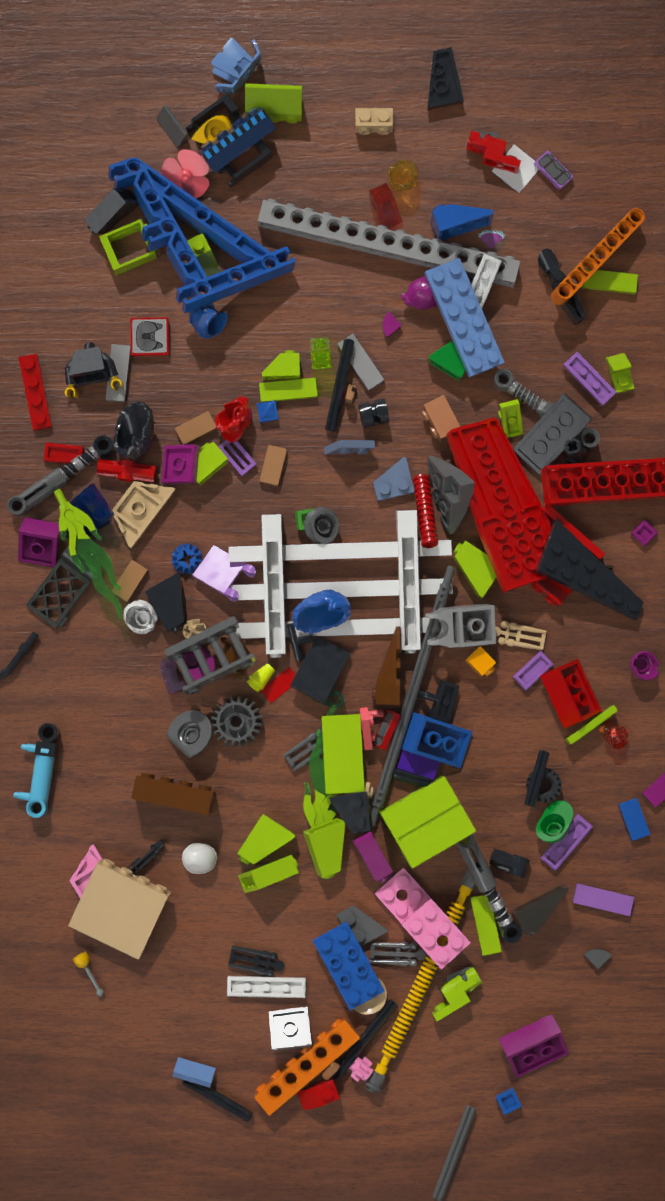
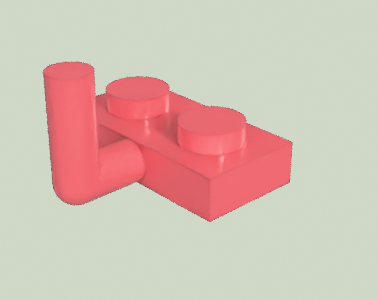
(367, 722)

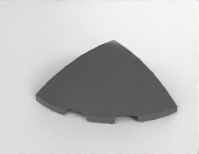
(451, 491)

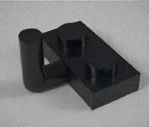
(442, 701)

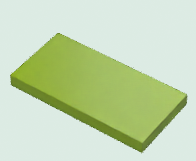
(343, 754)

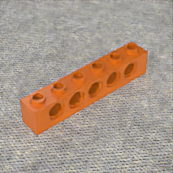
(271, 1102)

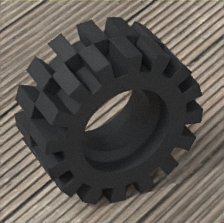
(555, 786)

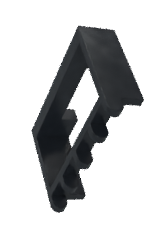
(227, 103)

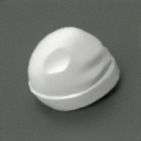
(199, 858)

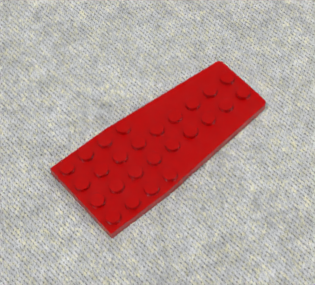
(502, 502)

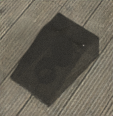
(537, 911)

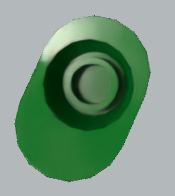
(555, 822)

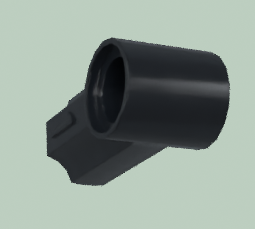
(575, 452)
(512, 863)

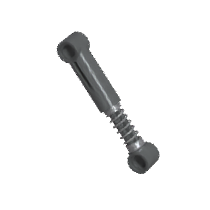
(538, 404)

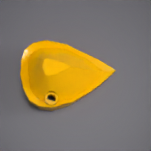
(211, 128)

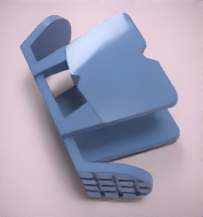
(234, 65)

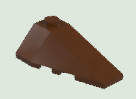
(388, 680)

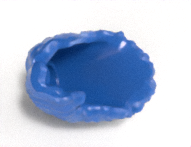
(321, 612)

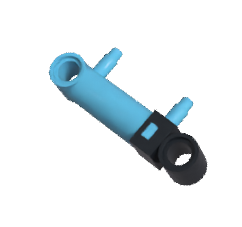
(43, 769)

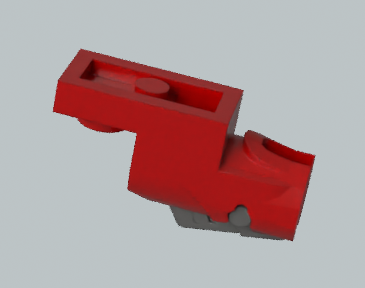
(493, 150)

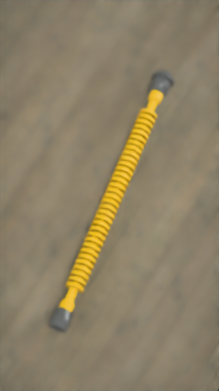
(378, 1076)

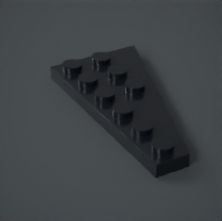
(577, 568)

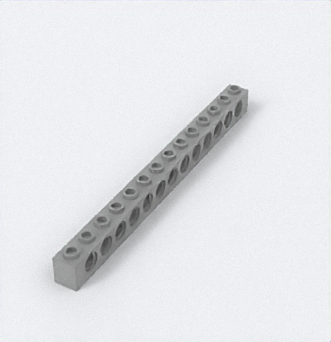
(378, 247)

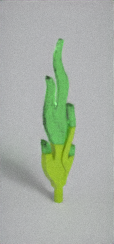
(81, 545)
(318, 811)

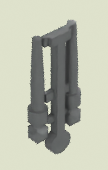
(311, 737)
(420, 954)

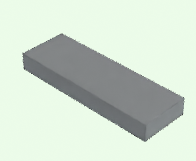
(121, 358)
(363, 365)

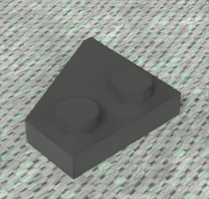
(362, 925)

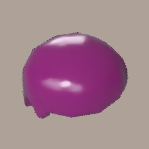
(644, 666)

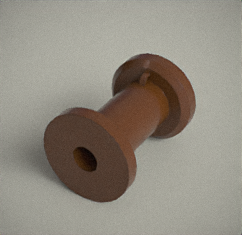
(232, 655)

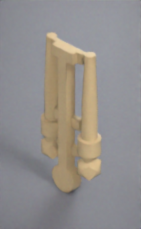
(513, 626)

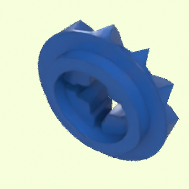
(178, 554)

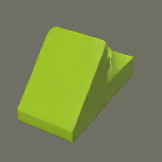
(620, 374)
(511, 418)

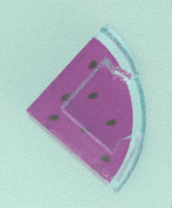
(491, 237)

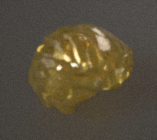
(403, 175)

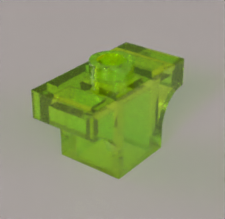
(320, 353)

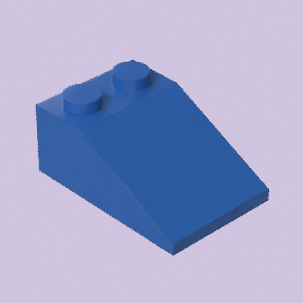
(457, 219)
(437, 740)

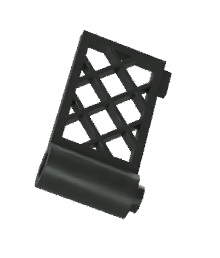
(67, 562)

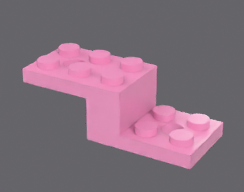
(422, 918)

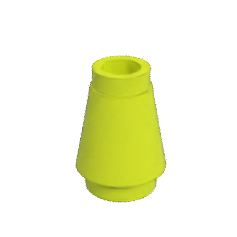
(260, 677)

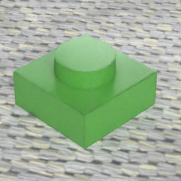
(300, 518)

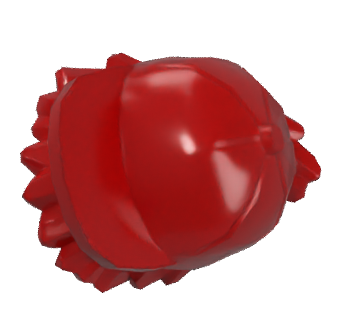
(234, 419)

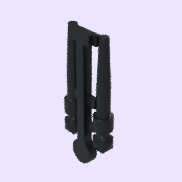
(278, 965)

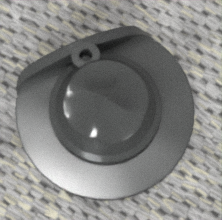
(190, 732)

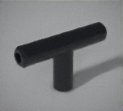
(296, 642)

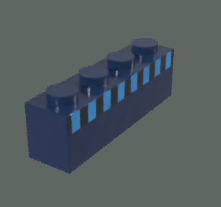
(237, 139)

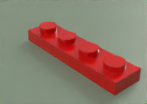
(35, 392)

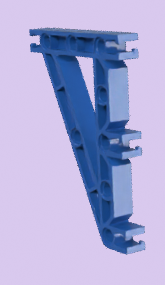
(170, 200)

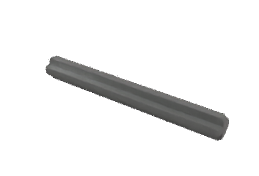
(454, 1153)

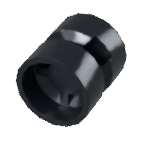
(373, 413)

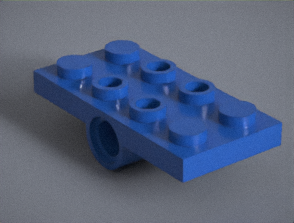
(348, 965)

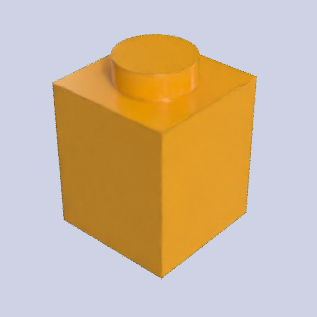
(481, 662)

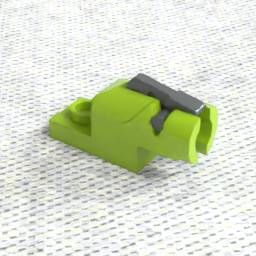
(455, 991)

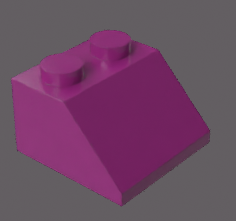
(39, 542)

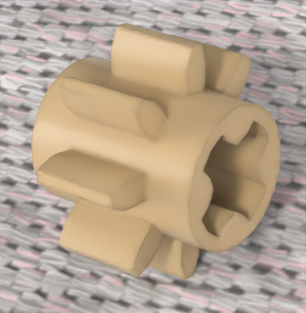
(193, 627)

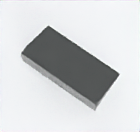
(172, 127)

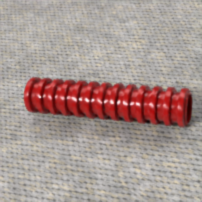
(425, 511)

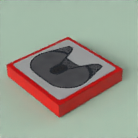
(149, 336)

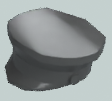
(321, 525)

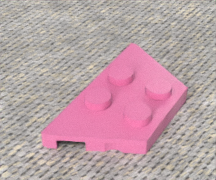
(84, 871)

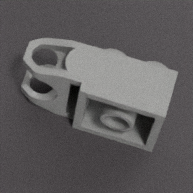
(458, 628)

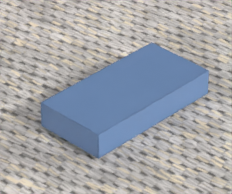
(193, 1072)

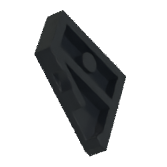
(354, 811)

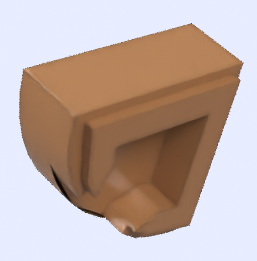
(350, 394)
(330, 1070)

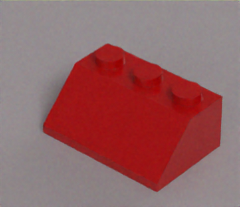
(570, 693)

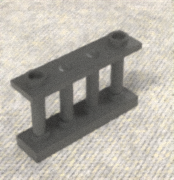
(194, 645)

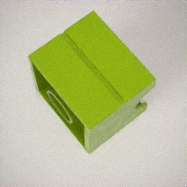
(427, 821)

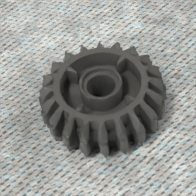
(224, 718)

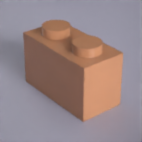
(440, 417)

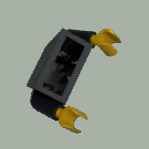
(89, 367)

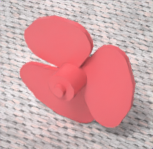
(191, 173)

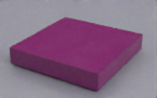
(180, 464)

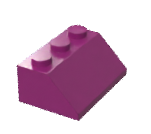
(534, 1046)

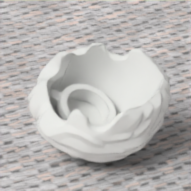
(140, 617)

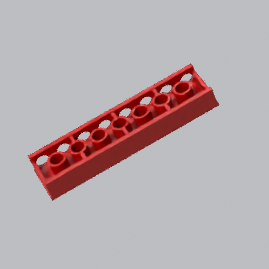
(603, 482)

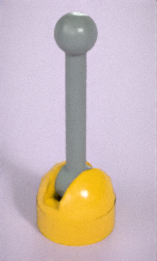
(82, 961)

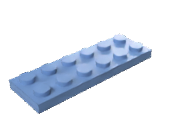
(464, 317)

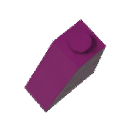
(373, 857)

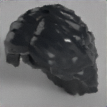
(134, 431)

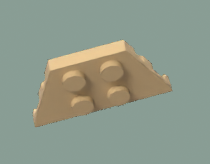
(139, 508)

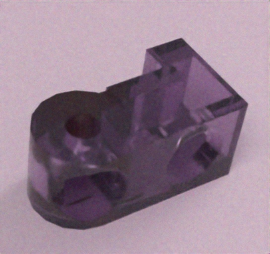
(171, 677)

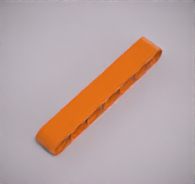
(604, 250)

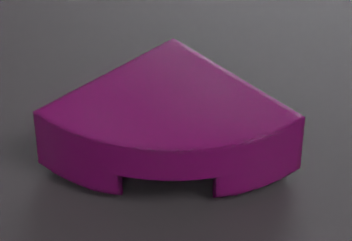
(390, 325)

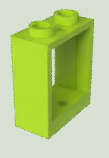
(118, 234)

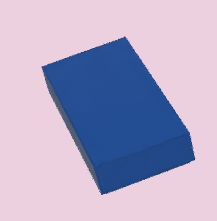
(634, 819)

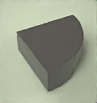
(597, 957)

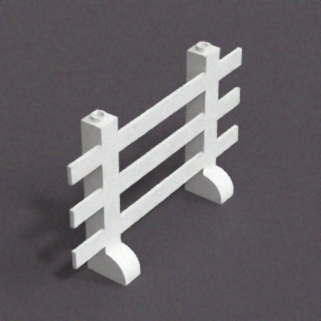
(275, 590)

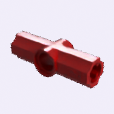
(126, 470)

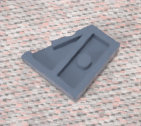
(350, 446)
(394, 482)

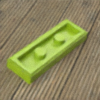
(612, 282)
(288, 390)
(589, 726)
(485, 925)

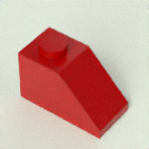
(318, 1094)

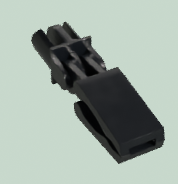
(551, 267)

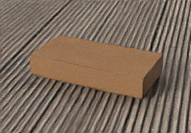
(196, 428)
(273, 465)
(130, 580)

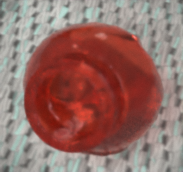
(614, 736)

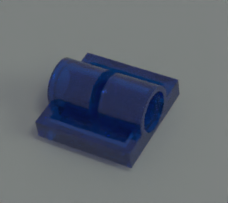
(95, 506)

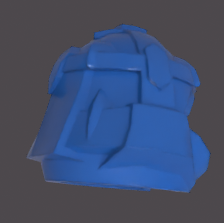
(208, 321)

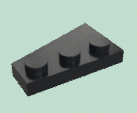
(444, 80)

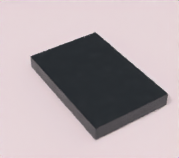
(320, 670)

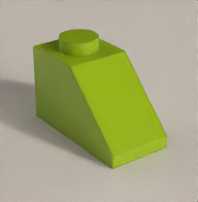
(204, 255)
(283, 367)
(210, 461)

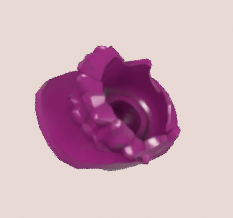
(419, 295)

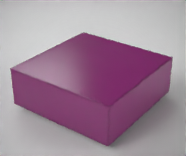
(644, 533)

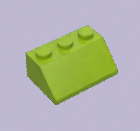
(277, 101)

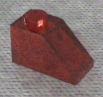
(385, 205)

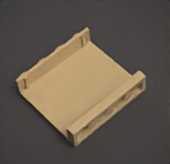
(119, 908)

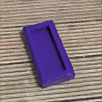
(418, 764)

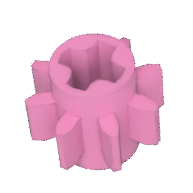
(361, 1069)

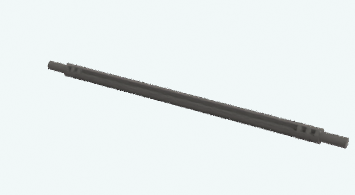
(409, 702)

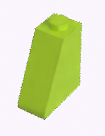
(475, 567)
(263, 840)
(326, 847)
(268, 874)

